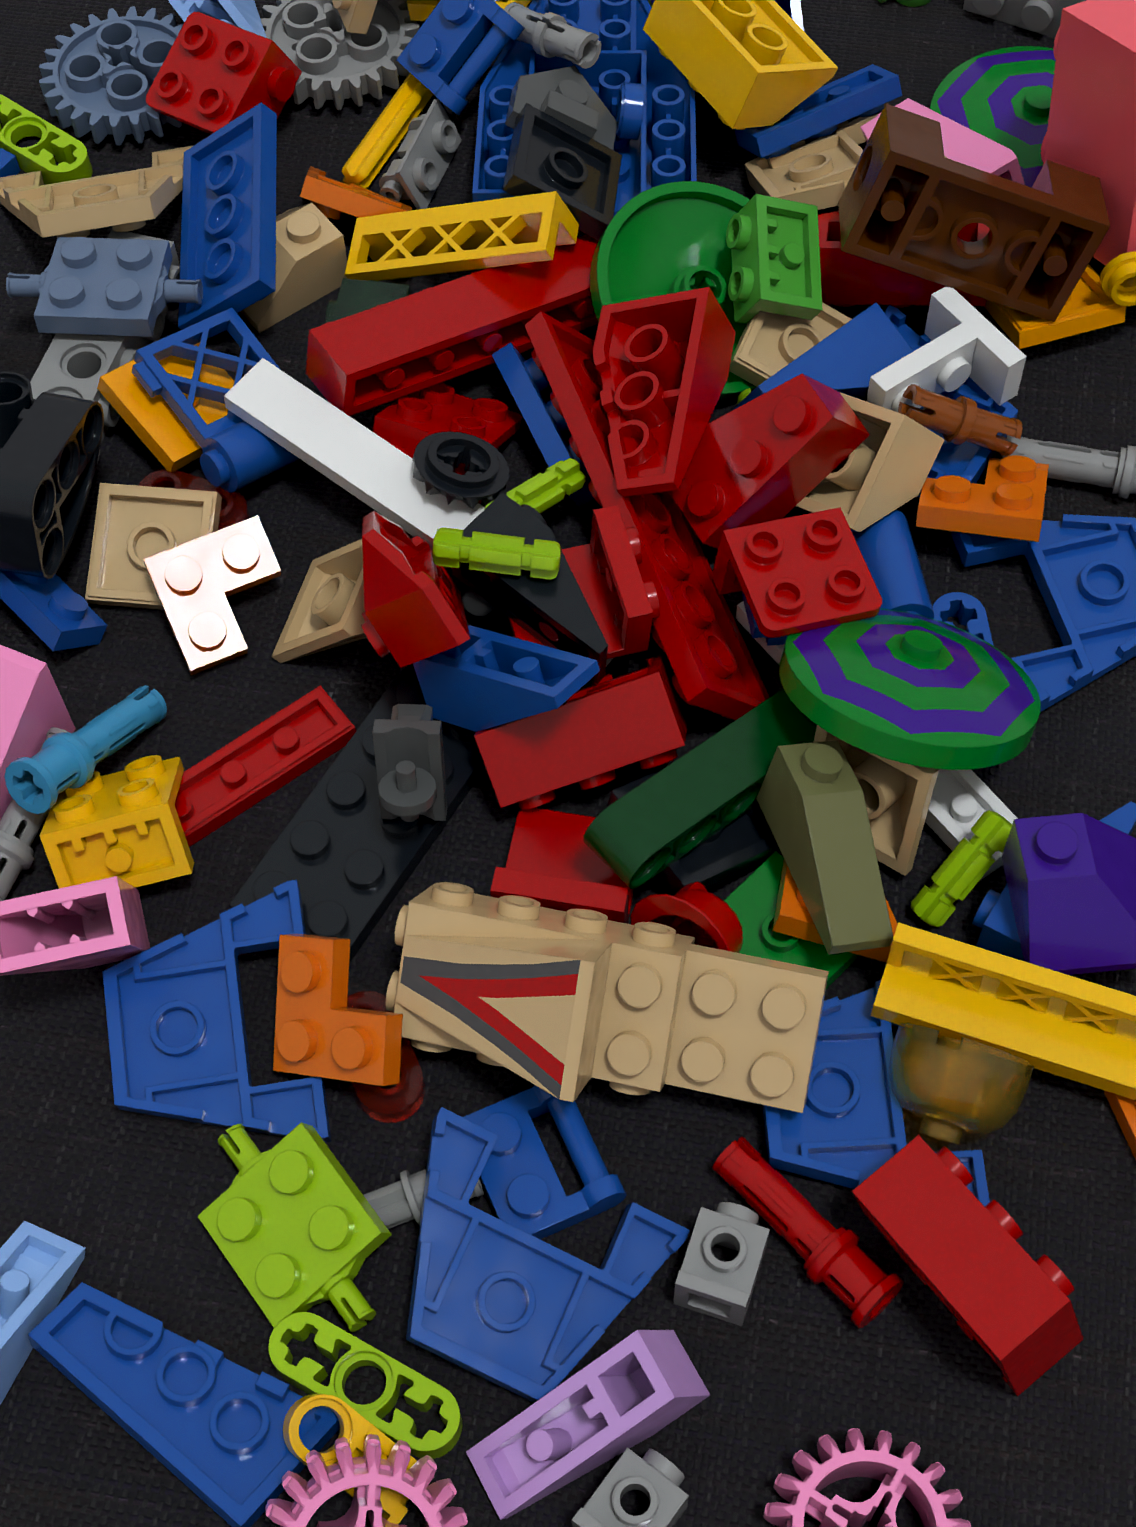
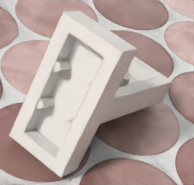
(960, 348)

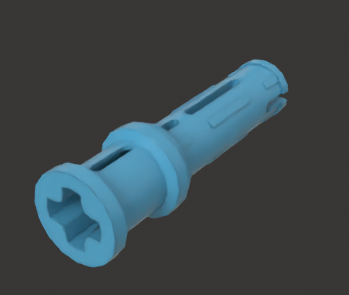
(71, 758)

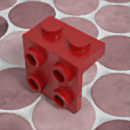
(220, 74)
(443, 410)
(797, 573)
(612, 585)
(558, 868)

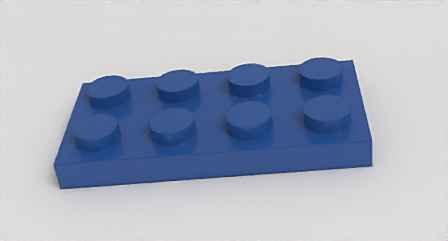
(230, 216)

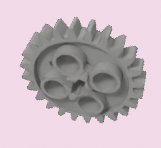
(338, 62)

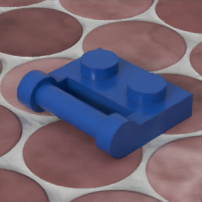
(447, 42)
(521, 1176)

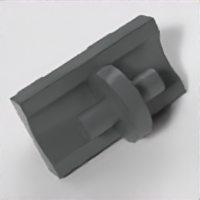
(410, 764)

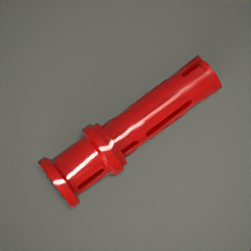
(828, 1251)

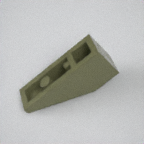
(827, 844)

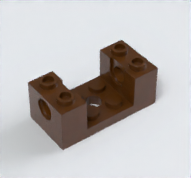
(913, 202)

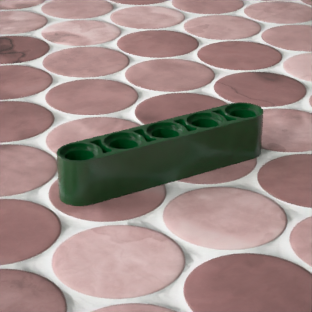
(695, 793)

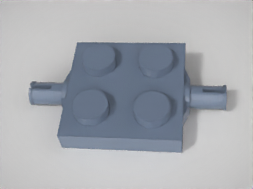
(104, 287)

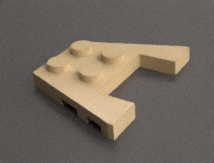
(812, 171)
(95, 202)

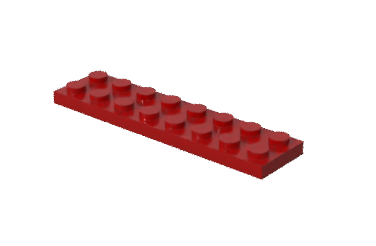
(694, 619)

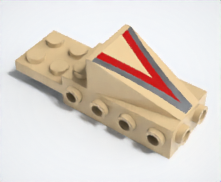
(601, 1000)

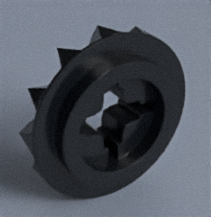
(444, 451)

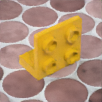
(120, 827)

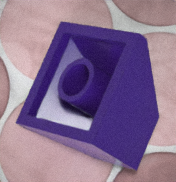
(1073, 893)

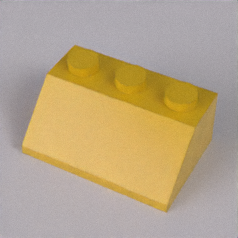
(740, 56)

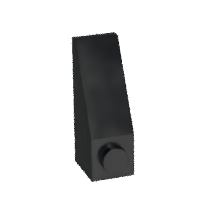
(545, 608)

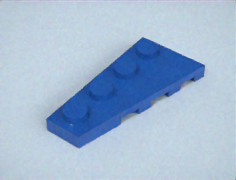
(182, 1401)

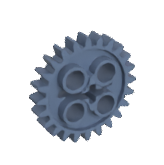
(105, 72)

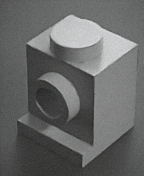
(715, 1285)
(649, 1474)

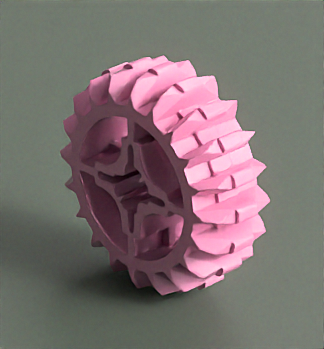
(368, 1475)
(897, 1478)

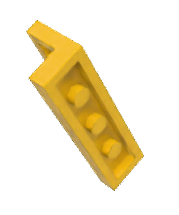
(460, 237)
(1013, 1006)

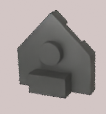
(567, 98)

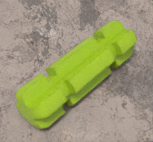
(550, 487)
(496, 553)
(962, 869)

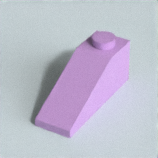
(588, 1420)

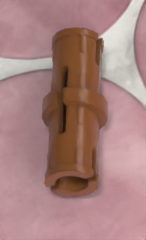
(961, 420)

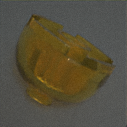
(955, 1083)

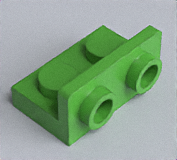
(775, 259)

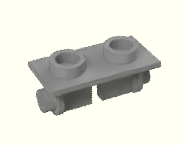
(424, 158)

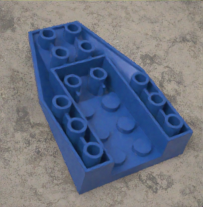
(627, 54)

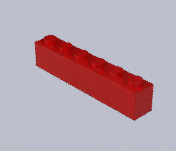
(446, 328)

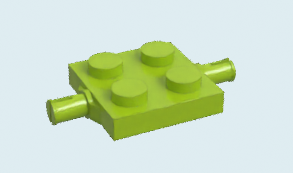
(294, 1226)

